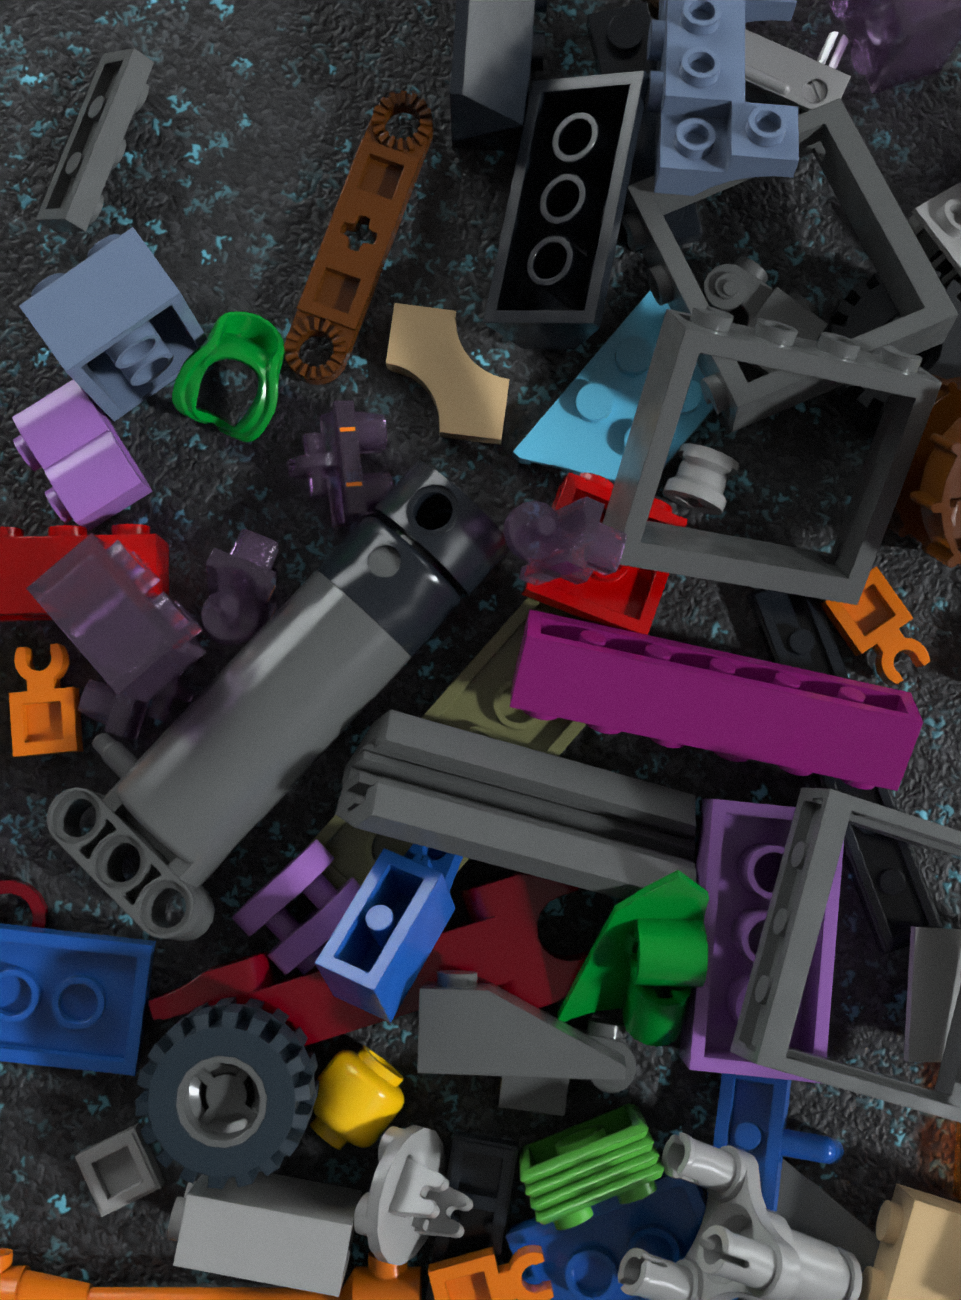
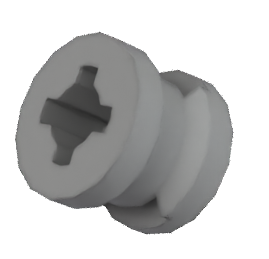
(701, 479)

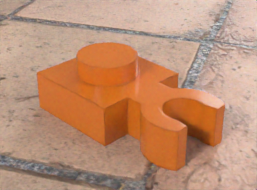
(876, 625)
(44, 716)
(480, 1278)

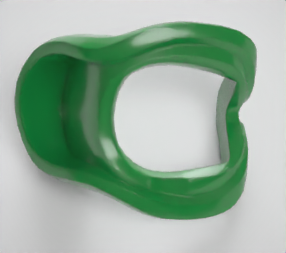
(246, 340)

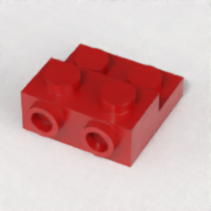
(616, 600)

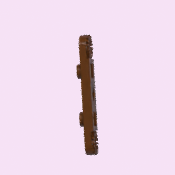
(345, 278)

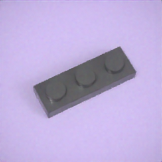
(96, 141)

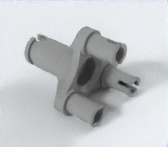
(740, 1243)

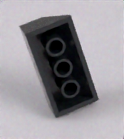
(492, 71)
(565, 209)

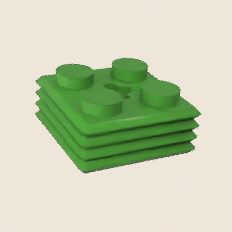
(589, 1165)

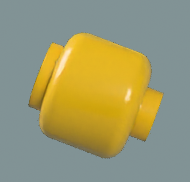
(356, 1098)

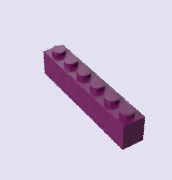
(714, 701)

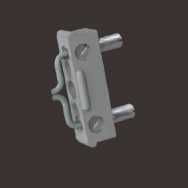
(790, 78)

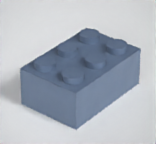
(116, 323)

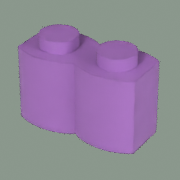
(80, 456)

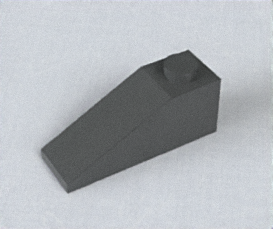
(494, 1033)

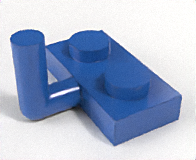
(754, 1119)

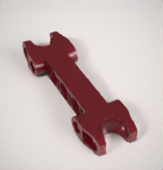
(495, 942)

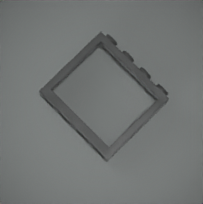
(881, 228)
(751, 562)
(790, 942)

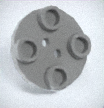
(408, 1196)

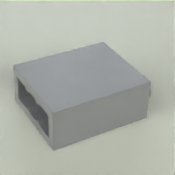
(267, 1231)

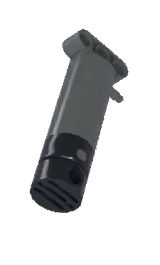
(278, 703)

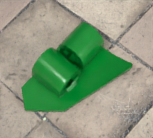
(646, 961)

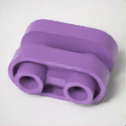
(302, 940)

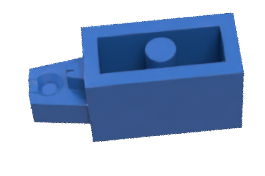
(390, 929)

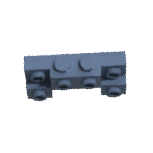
(699, 98)

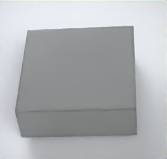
(120, 1170)

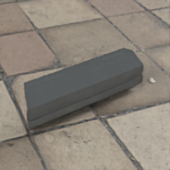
(516, 807)

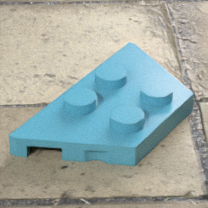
(595, 413)

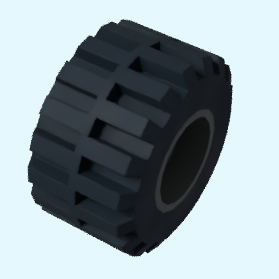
(228, 1092)

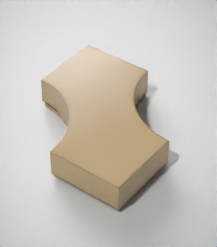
(429, 351)

